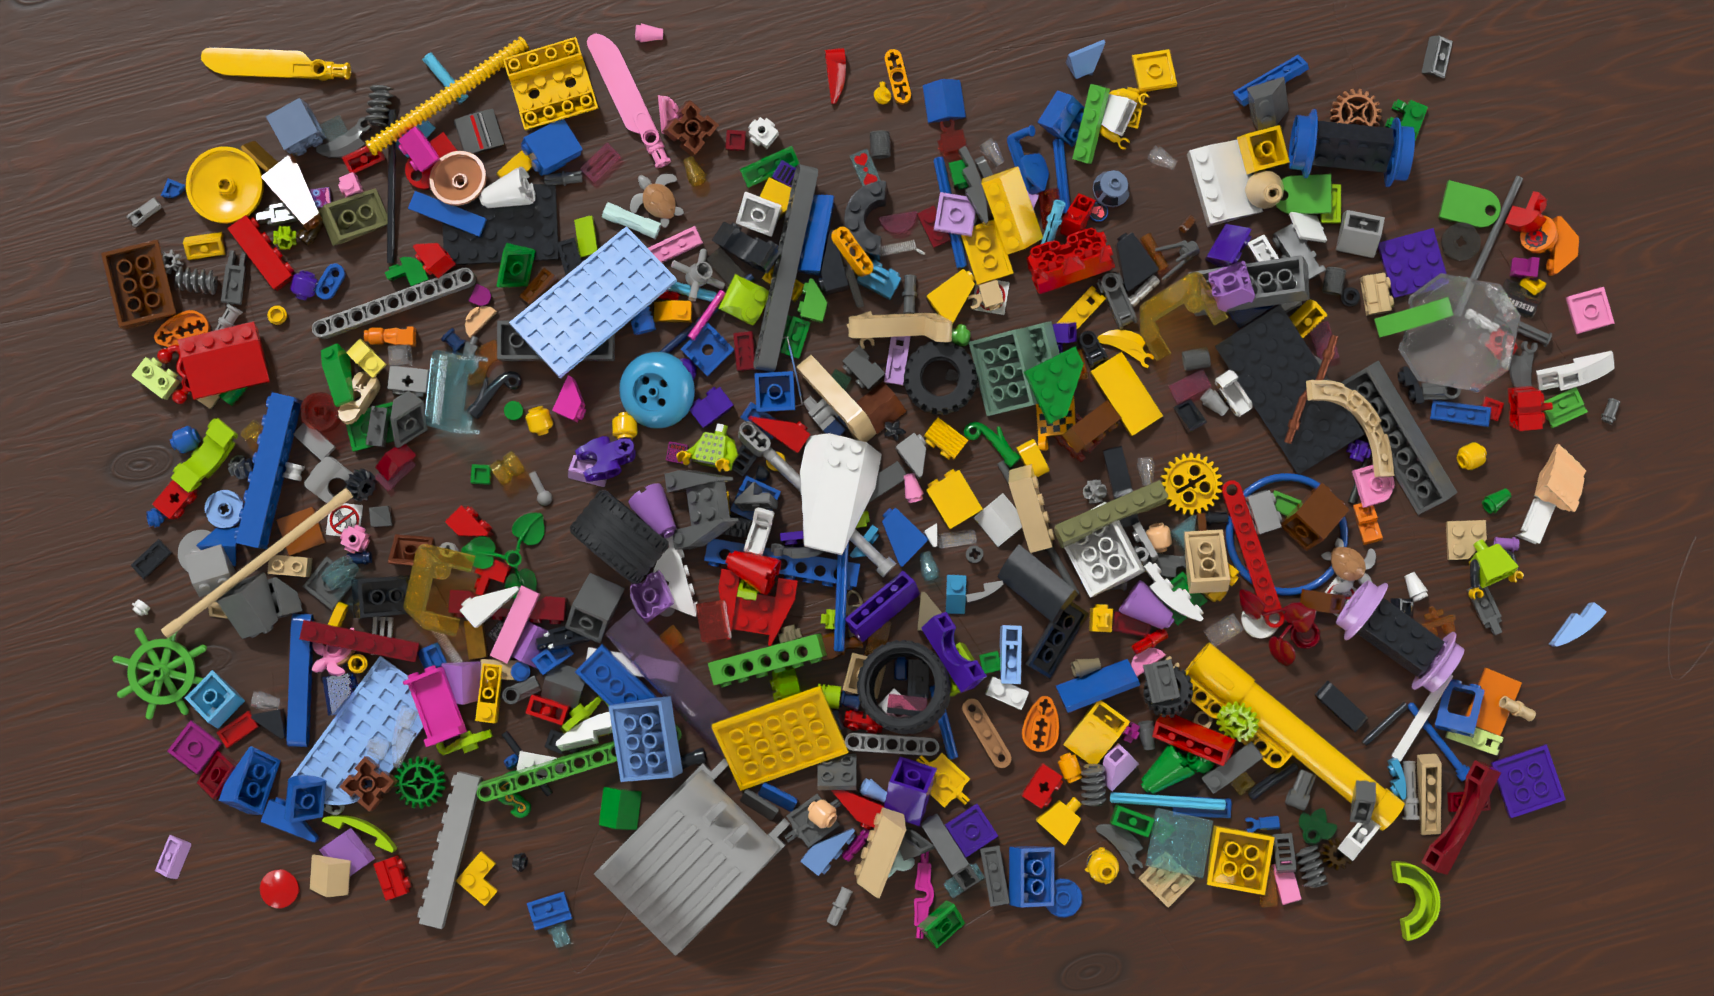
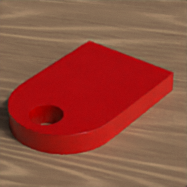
(442, 146)

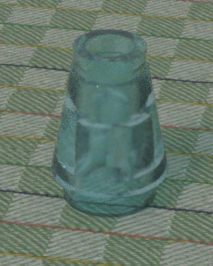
(929, 568)

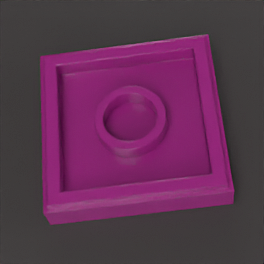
(194, 747)

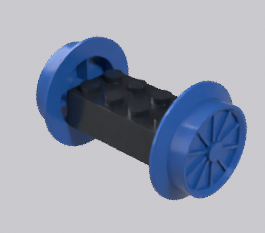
(1351, 147)

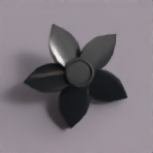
(893, 429)

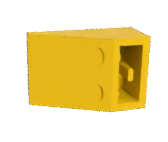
(1096, 732)

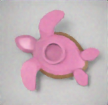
(332, 658)

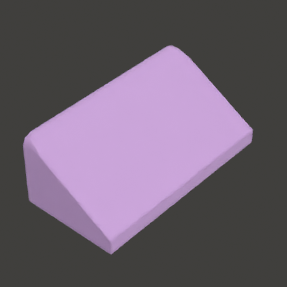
(577, 468)
(173, 857)

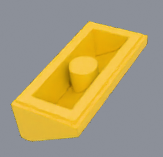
(204, 246)

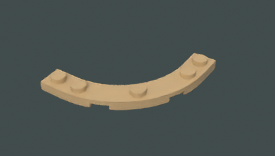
(1365, 414)

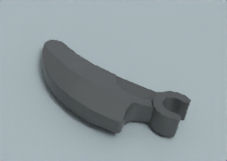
(346, 143)
(1521, 366)
(794, 551)
(1166, 563)
(1124, 841)

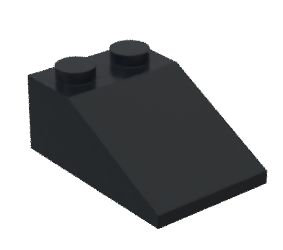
(833, 271)
(379, 596)

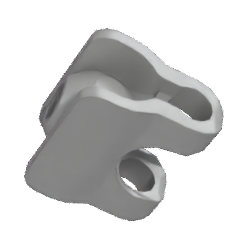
(322, 474)

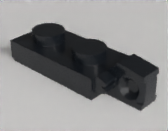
(559, 638)

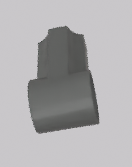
(1437, 392)
(523, 689)
(1299, 795)

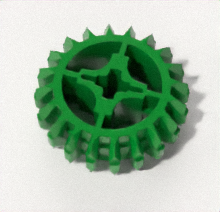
(420, 790)

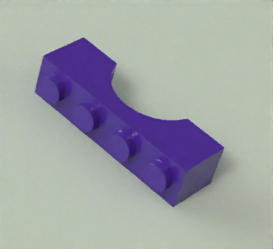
(940, 634)

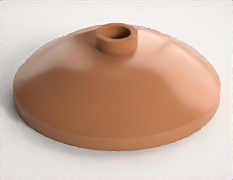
(452, 170)

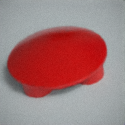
(279, 888)

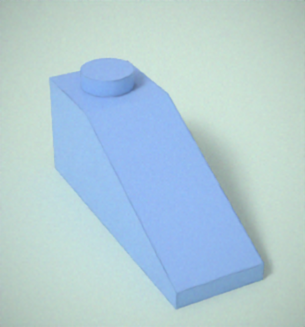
(1010, 654)

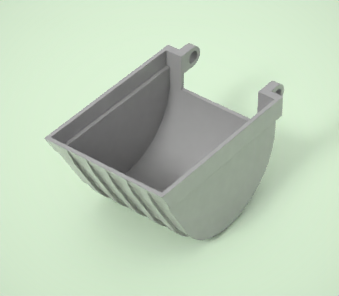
(689, 859)

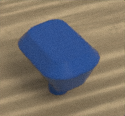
(511, 761)

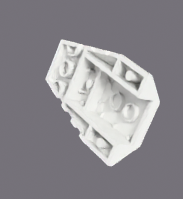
(835, 489)

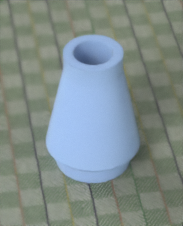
(872, 790)

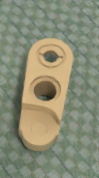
(365, 388)

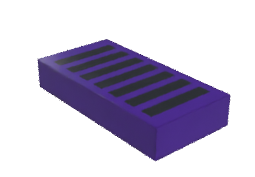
(784, 173)

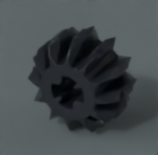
(361, 484)

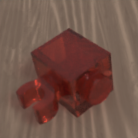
(951, 140)

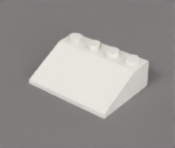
(1221, 182)
(1105, 558)

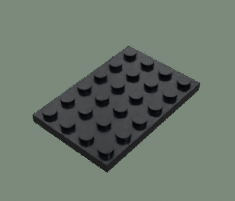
(521, 225)

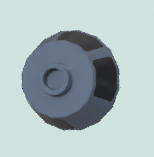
(1111, 188)

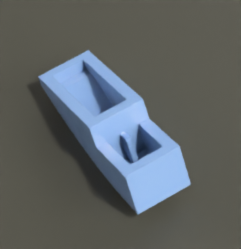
(1578, 624)

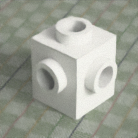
(765, 138)

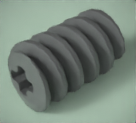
(378, 105)
(196, 281)
(1094, 785)
(1311, 867)

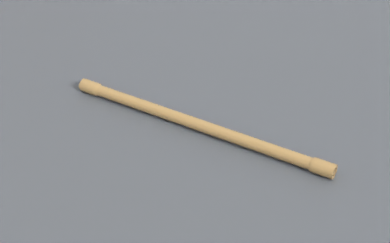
(337, 501)

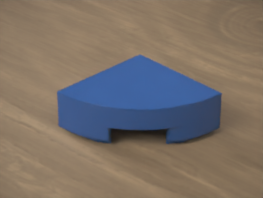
(173, 189)

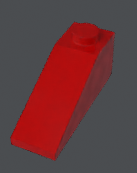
(786, 432)
(861, 808)

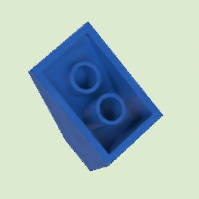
(250, 782)

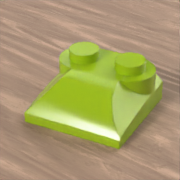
(744, 300)

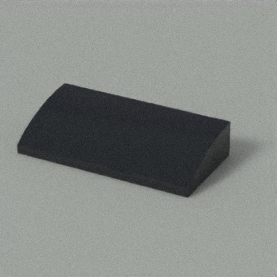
(1036, 584)

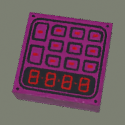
(673, 449)

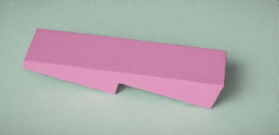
(514, 624)

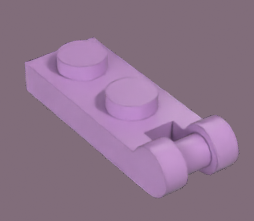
(897, 360)

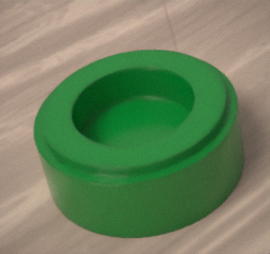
(513, 410)

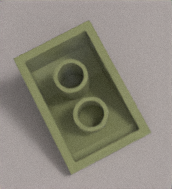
(353, 216)

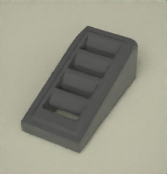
(1284, 868)

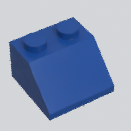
(775, 391)

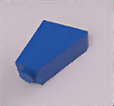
(902, 535)

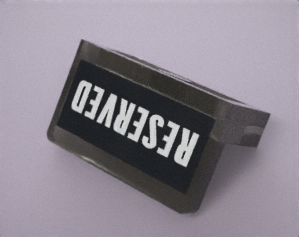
(1523, 300)

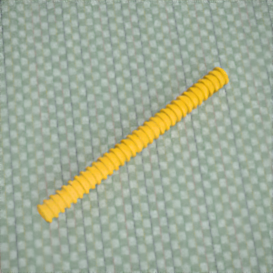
(445, 96)

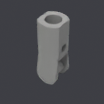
(147, 210)

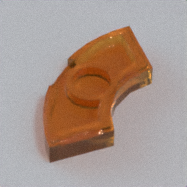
(487, 350)

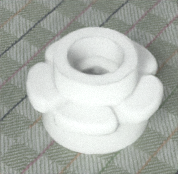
(140, 608)

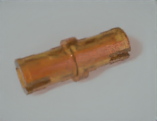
(1157, 257)

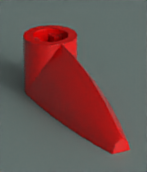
(835, 71)

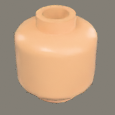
(1159, 537)
(822, 814)

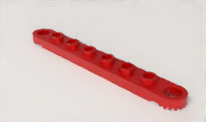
(1252, 551)

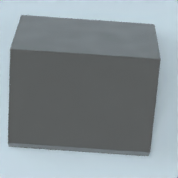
(563, 685)

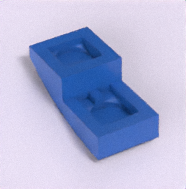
(550, 659)

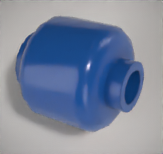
(185, 439)

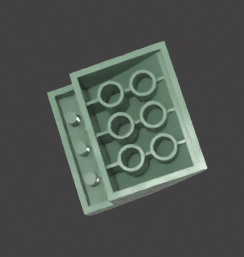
(1002, 363)

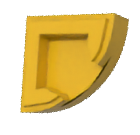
(1533, 286)

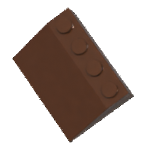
(138, 284)

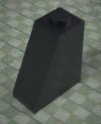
(1133, 261)

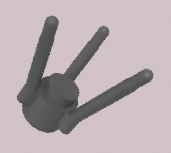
(1187, 252)

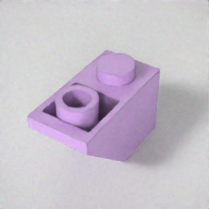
(1118, 766)

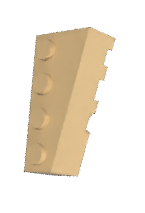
(1030, 508)

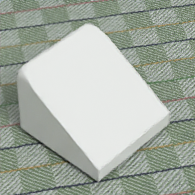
(931, 534)

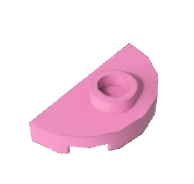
(667, 110)
(1146, 657)

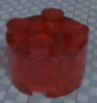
(311, 415)

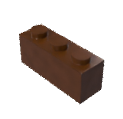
(1092, 427)

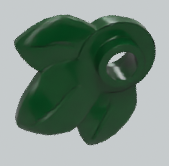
(1318, 824)

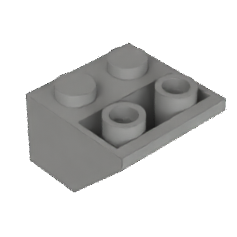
(1359, 233)

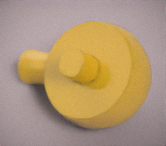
(882, 94)

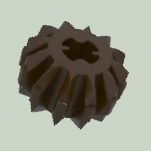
(1332, 860)

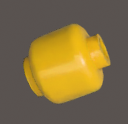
(539, 420)
(624, 426)
(1471, 456)

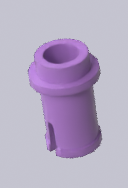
(1507, 543)

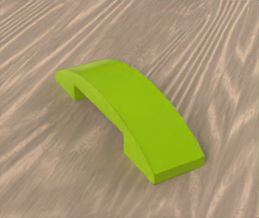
(383, 840)

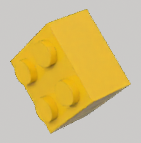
(1263, 149)

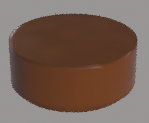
(1187, 224)

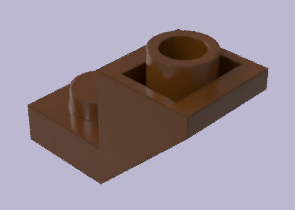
(1322, 601)

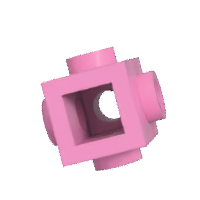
(361, 542)

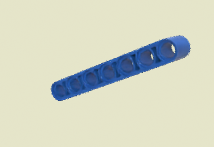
(299, 685)

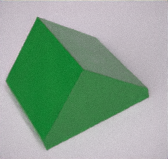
(515, 266)
(620, 808)
(942, 923)

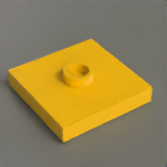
(1154, 70)

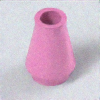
(648, 33)
(912, 488)

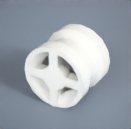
(293, 471)

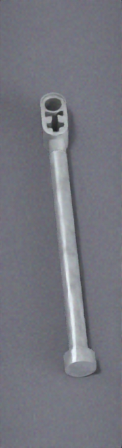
(884, 565)

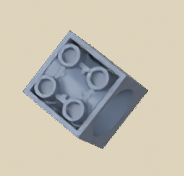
(296, 127)

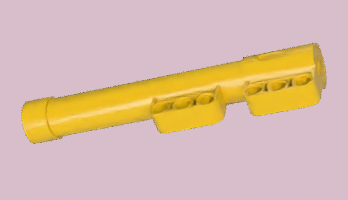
(1281, 729)

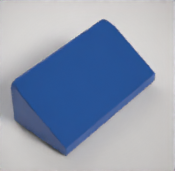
(431, 656)
(777, 796)

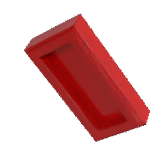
(237, 729)

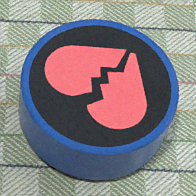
(1099, 212)

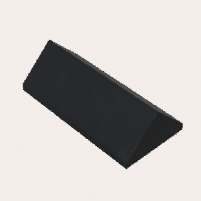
(1056, 640)

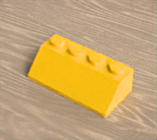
(1012, 210)

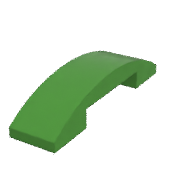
(1413, 317)

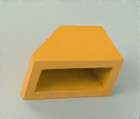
(673, 311)

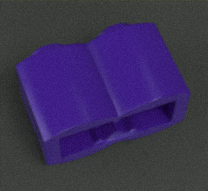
(711, 407)

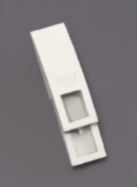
(1575, 374)
(1177, 600)

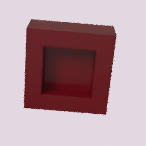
(735, 140)

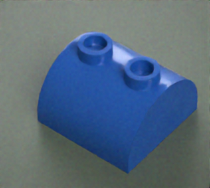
(304, 798)

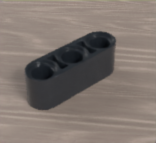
(1341, 706)

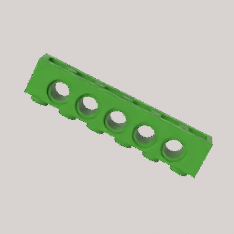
(719, 668)

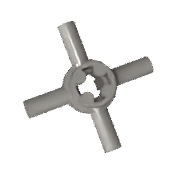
(698, 274)

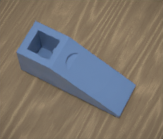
(823, 852)

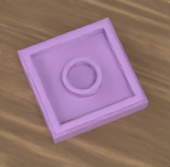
(954, 215)

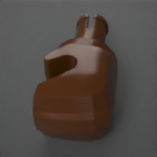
(828, 640)

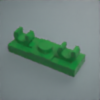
(766, 167)

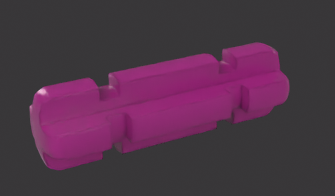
(856, 845)

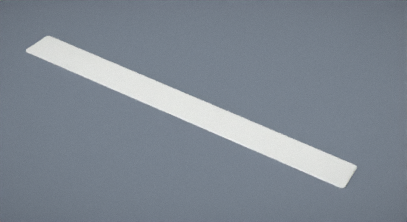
(1419, 721)

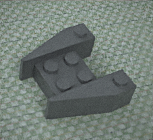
(706, 506)

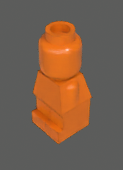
(391, 336)

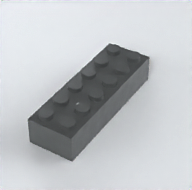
(1273, 282)
(514, 348)

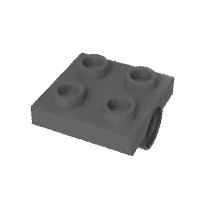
(837, 773)

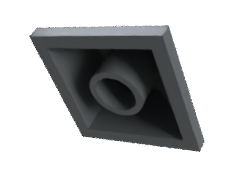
(407, 418)
(284, 598)

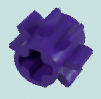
(1359, 450)

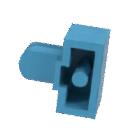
(881, 280)

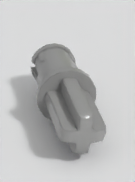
(839, 906)

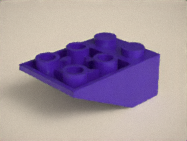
(1228, 245)

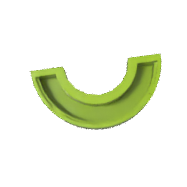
(207, 458)
(1427, 899)

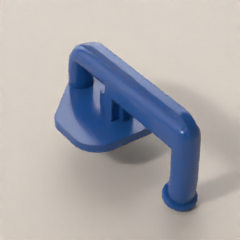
(1032, 166)

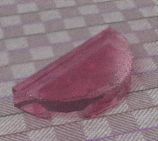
(898, 222)

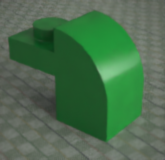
(411, 268)

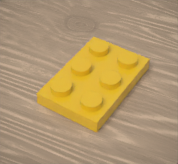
(987, 253)

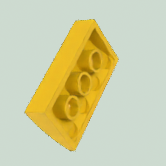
(1126, 394)

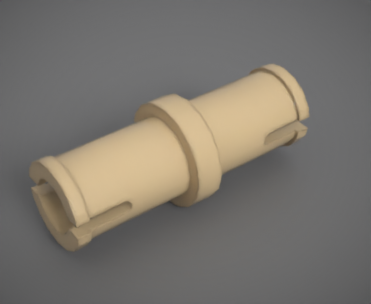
(1517, 708)

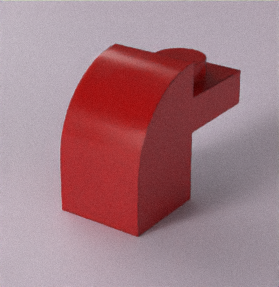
(1528, 219)
(498, 571)

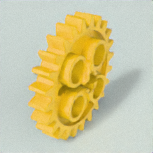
(1199, 498)

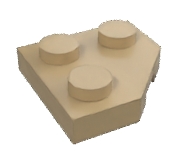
(1462, 536)

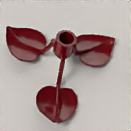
(1295, 614)

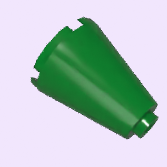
(1167, 770)

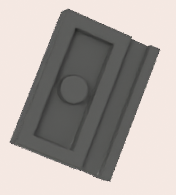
(1161, 681)

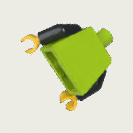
(1491, 566)

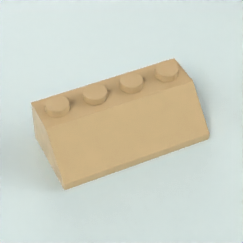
(880, 851)

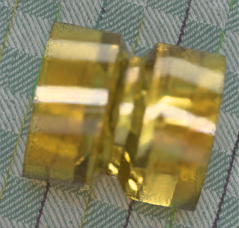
(507, 468)

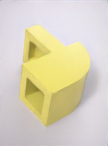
(366, 358)

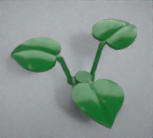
(527, 528)

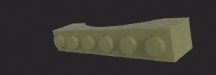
(1099, 517)

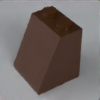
(1314, 517)

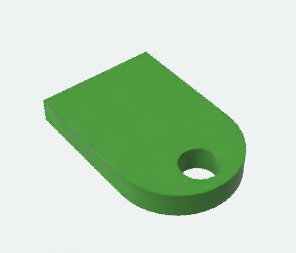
(1307, 195)
(1468, 205)

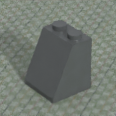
(250, 606)
(594, 607)

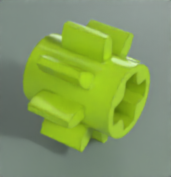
(284, 237)
(829, 619)

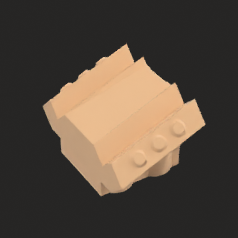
(1561, 480)

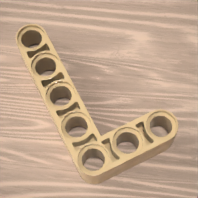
(894, 325)
(837, 398)

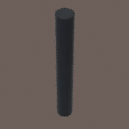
(1384, 724)

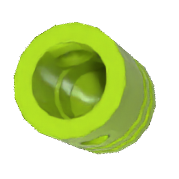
(832, 695)

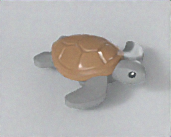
(657, 198)
(1349, 565)

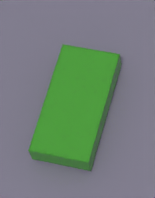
(1285, 503)

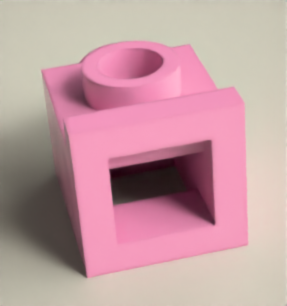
(350, 185)

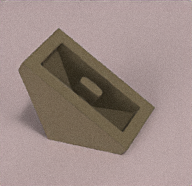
(926, 610)

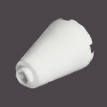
(509, 190)

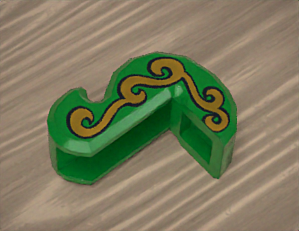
(521, 805)

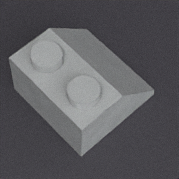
(913, 453)
(209, 569)

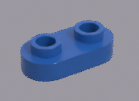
(330, 281)

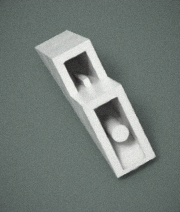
(675, 573)

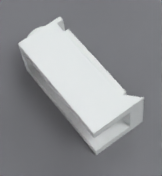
(1536, 520)

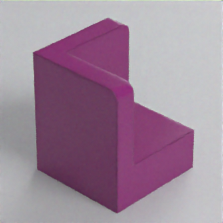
(1524, 267)

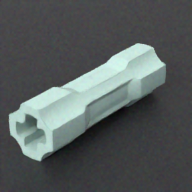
(643, 225)

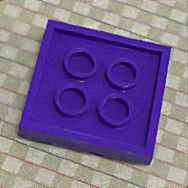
(1411, 261)
(1528, 781)

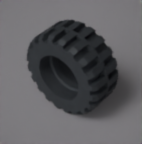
(959, 359)

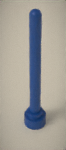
(1461, 770)

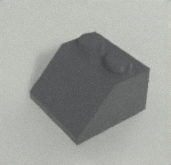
(1268, 103)

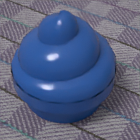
(155, 517)

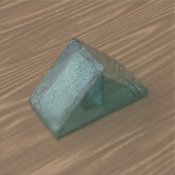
(1185, 526)

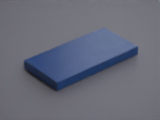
(612, 678)
(1097, 685)

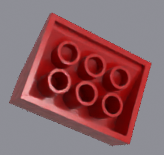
(224, 360)

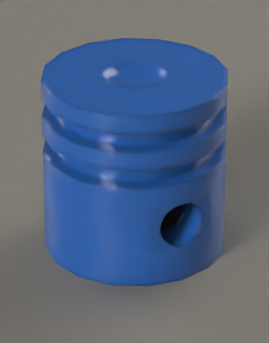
(643, 322)

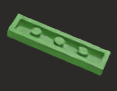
(1091, 123)

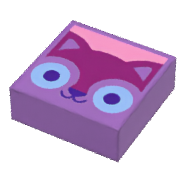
(321, 196)

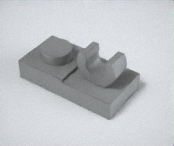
(1140, 536)

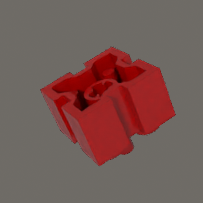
(1526, 408)

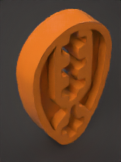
(183, 320)
(1051, 730)

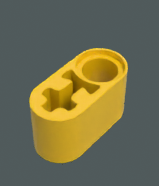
(1032, 455)

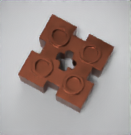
(702, 127)
(356, 784)

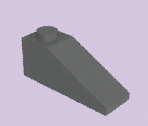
(1235, 766)

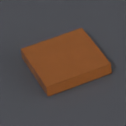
(308, 540)

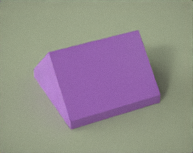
(526, 646)
(464, 680)

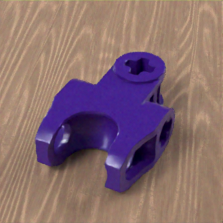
(608, 457)

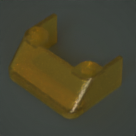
(1191, 291)
(428, 564)

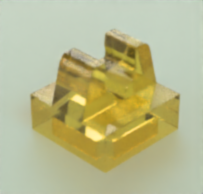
(251, 431)
(1242, 783)

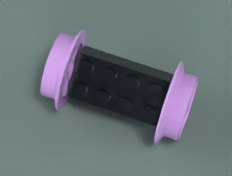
(1400, 636)

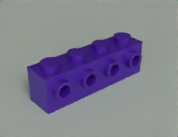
(882, 606)

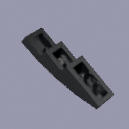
(1119, 479)

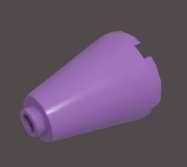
(654, 509)
(1146, 607)

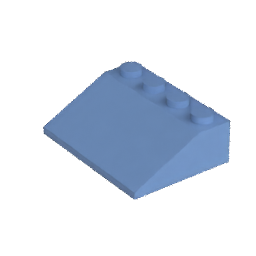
(645, 739)

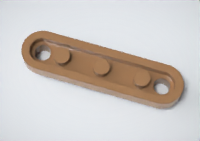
(986, 733)

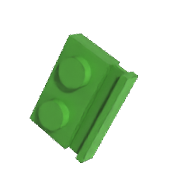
(1565, 407)

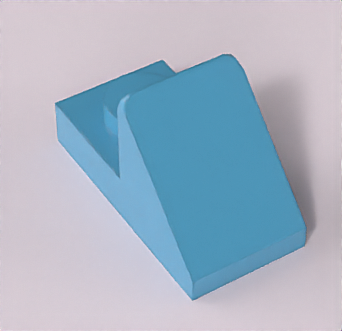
(871, 535)
(955, 594)

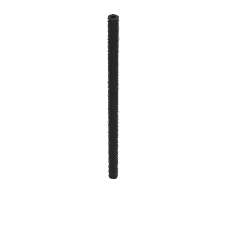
(391, 195)

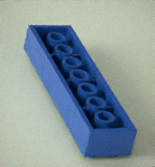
(269, 465)

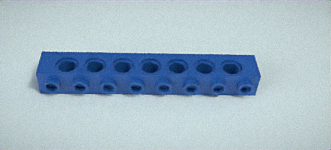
(716, 546)

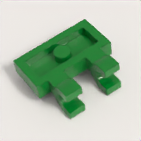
(1412, 116)

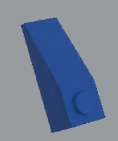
(274, 817)

